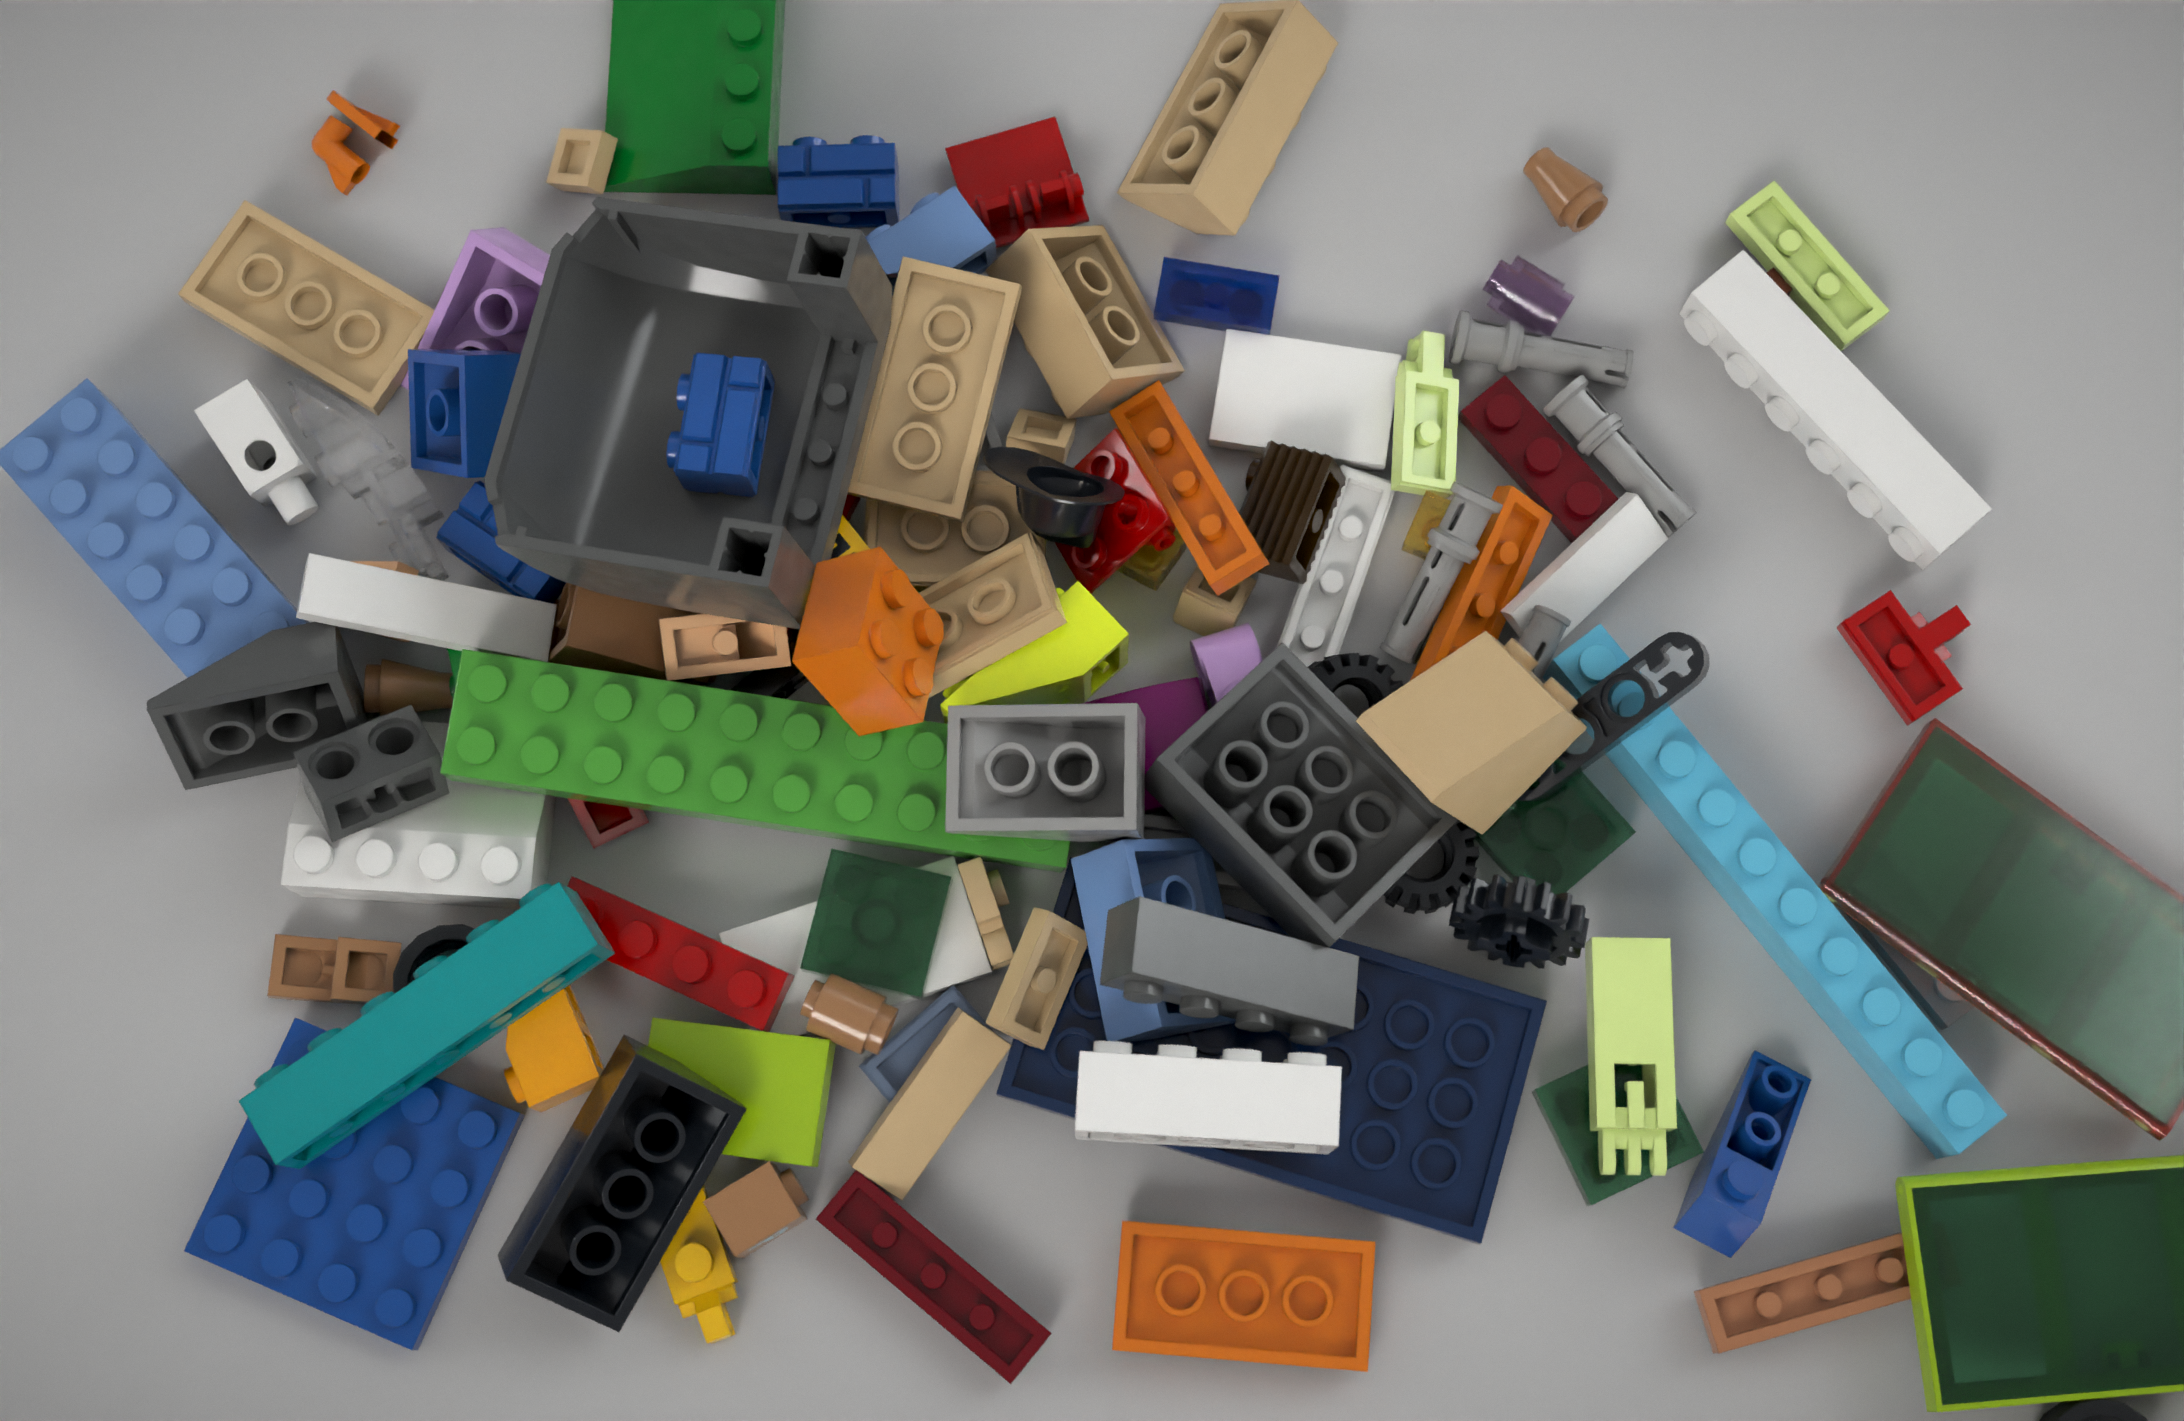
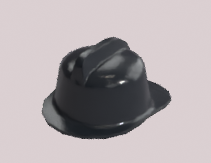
(1053, 497)

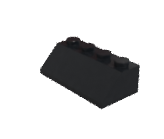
(620, 1184)

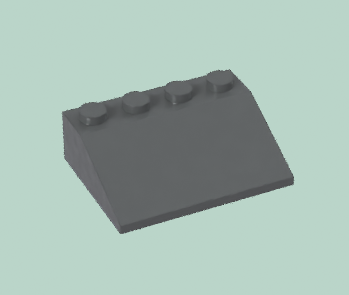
(1296, 800)

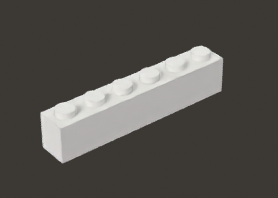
(1832, 411)

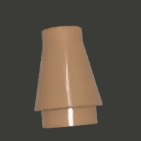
(1567, 191)
(400, 685)

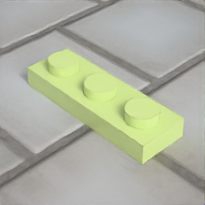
(1819, 276)

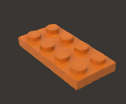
(1244, 1296)

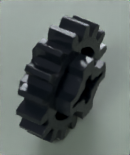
(1519, 921)

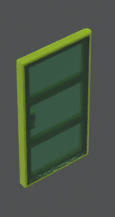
(2046, 1281)

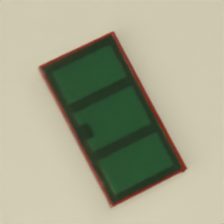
(2026, 921)

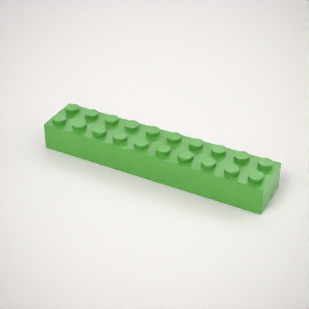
(710, 757)

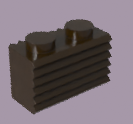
(1290, 506)

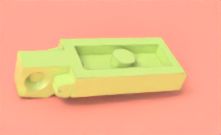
(1425, 419)

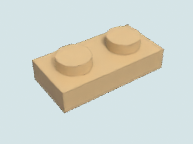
(1038, 978)

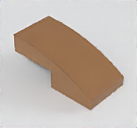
(331, 969)

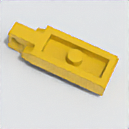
(701, 1272)

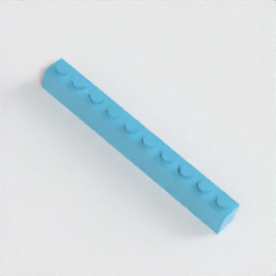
(1787, 912)

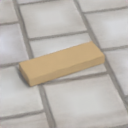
(929, 1104)

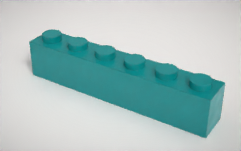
(425, 1025)

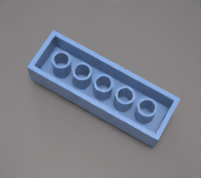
(144, 531)

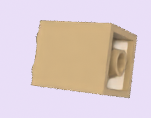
(1476, 728)

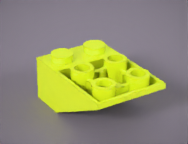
(1055, 668)

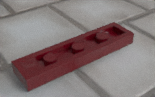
(933, 1276)

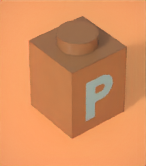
(758, 1208)

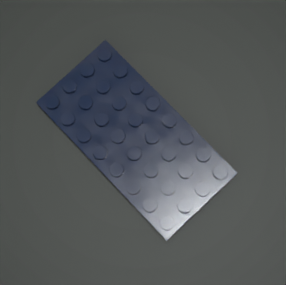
(1423, 1083)

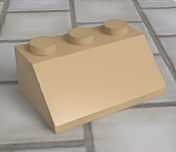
(1084, 319)

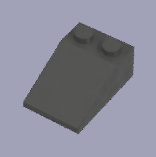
(259, 706)

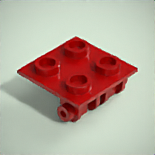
(1019, 180)
(1125, 524)

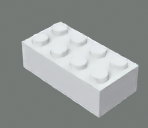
(1208, 1101)

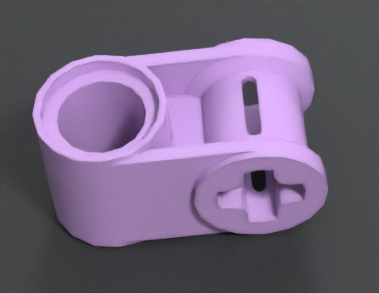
(1225, 659)

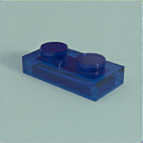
(1215, 296)

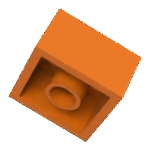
(869, 642)

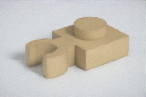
(985, 896)

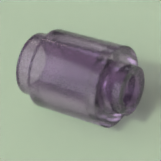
(1527, 295)

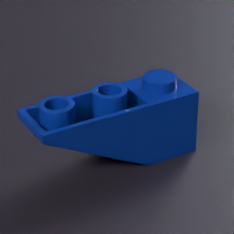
(1743, 1156)

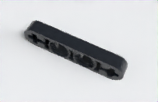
(1610, 727)

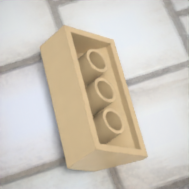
(1229, 115)

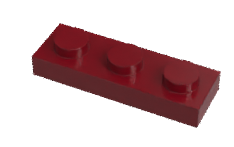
(1537, 458)

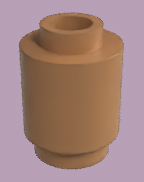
(848, 1014)

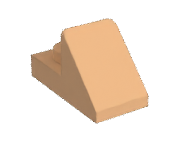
(720, 645)

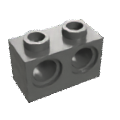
(371, 772)

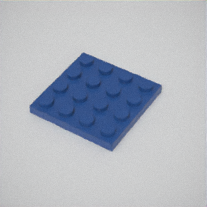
(370, 1220)

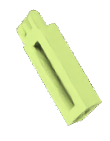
(1631, 1025)

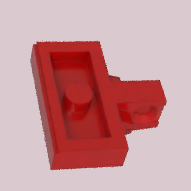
(1905, 653)

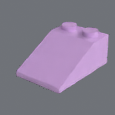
(487, 295)

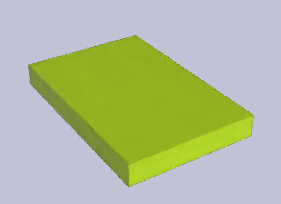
(772, 1074)

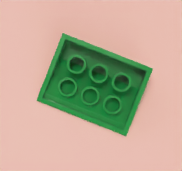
(695, 96)

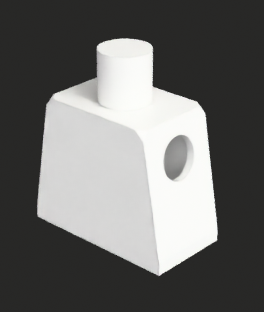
(251, 435)

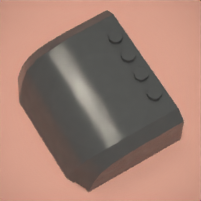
(594, 397)

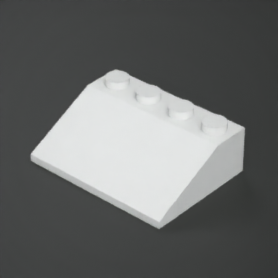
(457, 850)

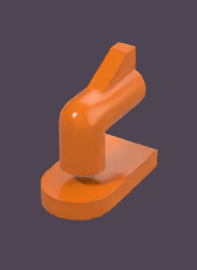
(344, 164)

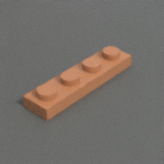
(1804, 1293)

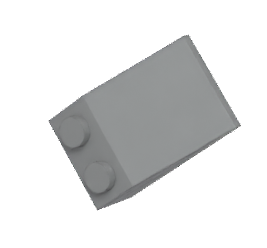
(1046, 771)

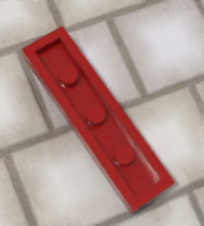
(687, 959)

